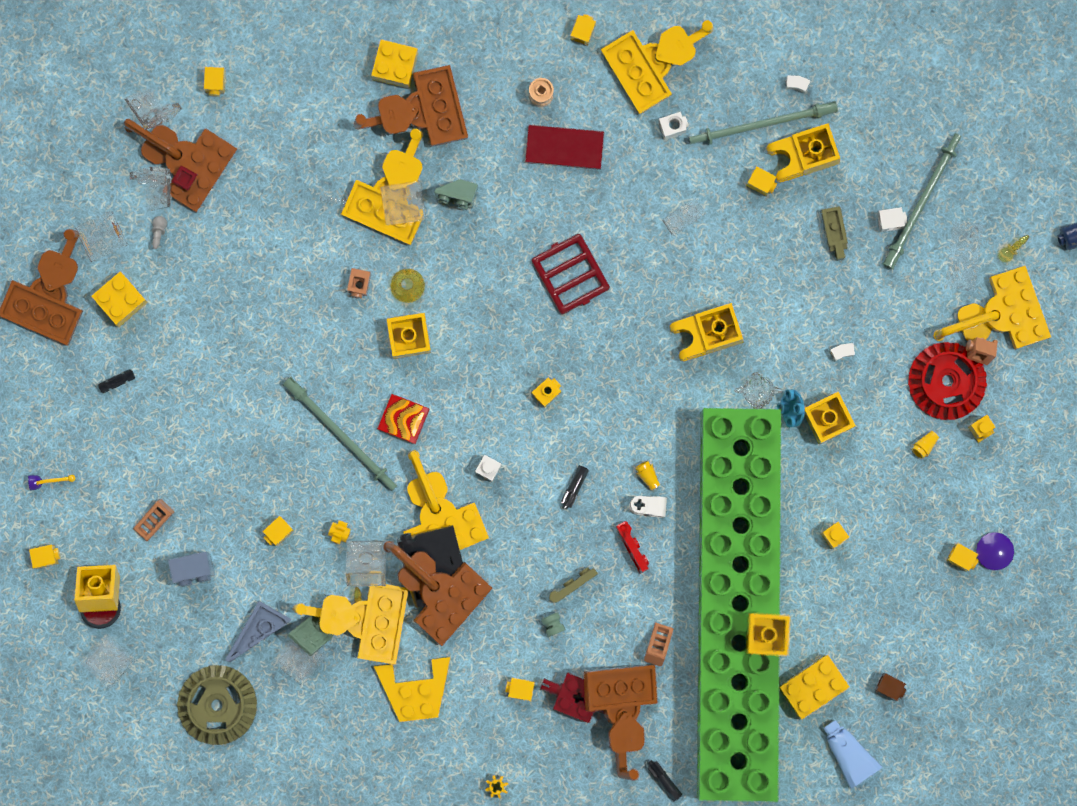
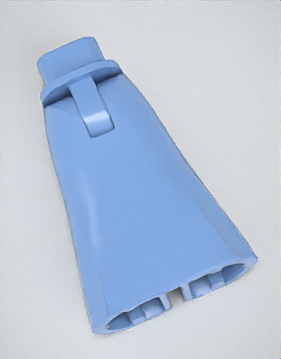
(851, 755)

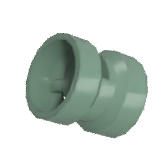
(553, 624)

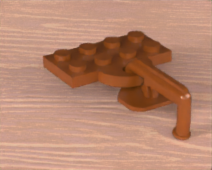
(434, 102)
(205, 157)
(37, 306)
(451, 597)
(620, 696)

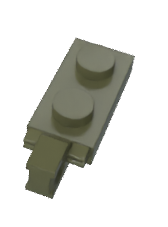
(835, 231)

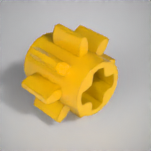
(339, 532)
(501, 785)

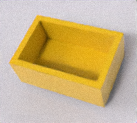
(813, 687)

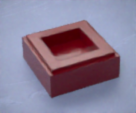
(184, 178)

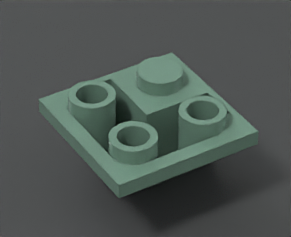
(457, 192)

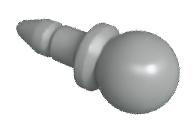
(159, 224)

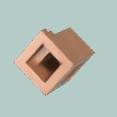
(358, 276)
(981, 350)

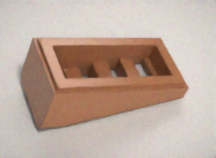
(165, 508)
(655, 655)

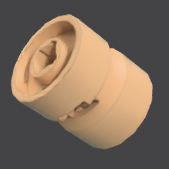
(541, 92)

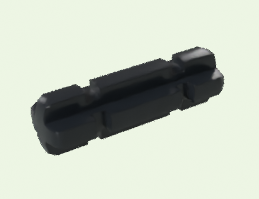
(116, 381)

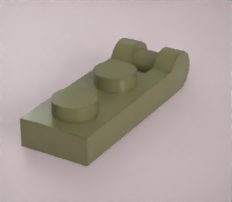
(572, 585)

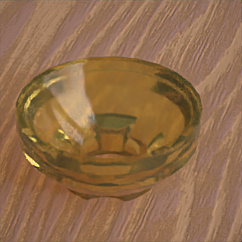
(412, 294)

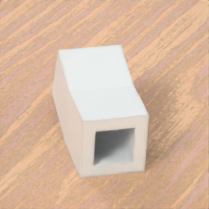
(797, 83)
(842, 350)

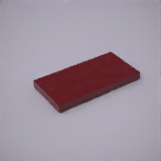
(564, 147)

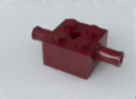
(564, 693)

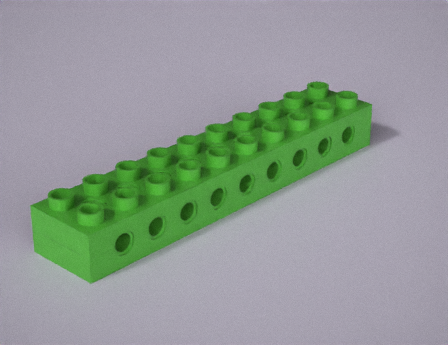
(716, 617)

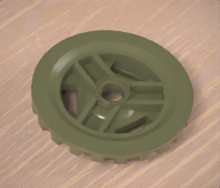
(237, 716)

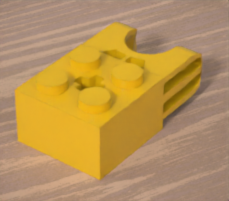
(801, 155)
(703, 327)

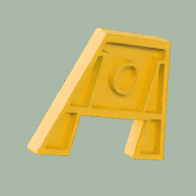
(416, 698)

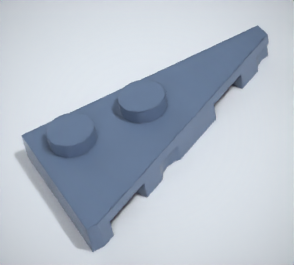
(260, 625)

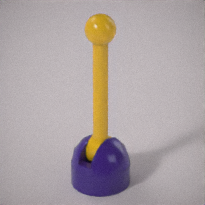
(35, 481)

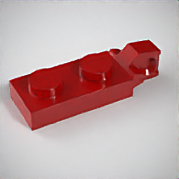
(632, 546)

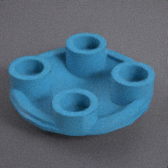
(792, 408)

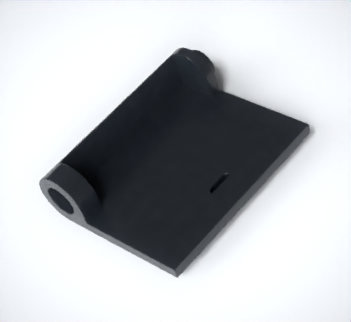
(440, 545)

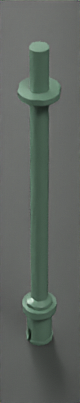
(816, 111)
(897, 249)
(301, 395)

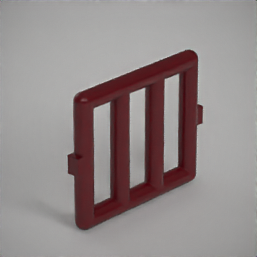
(586, 255)

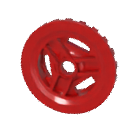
(931, 396)

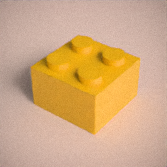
(394, 64)
(119, 299)
(408, 335)
(828, 418)
(97, 588)
(768, 634)

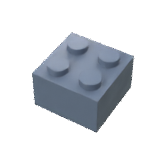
(191, 568)

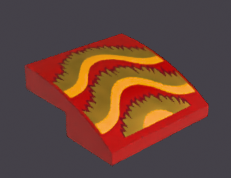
(403, 418)

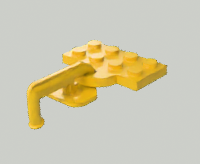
(641, 72)
(366, 202)
(1013, 306)
(429, 493)
(373, 621)

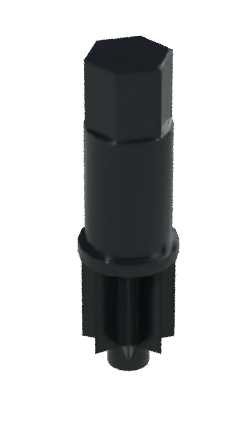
(574, 487)
(664, 780)

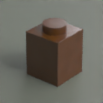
(891, 687)

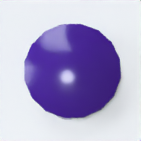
(995, 551)

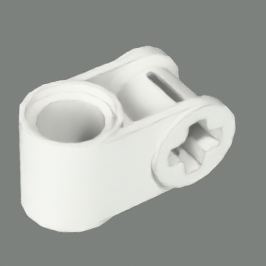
(652, 506)

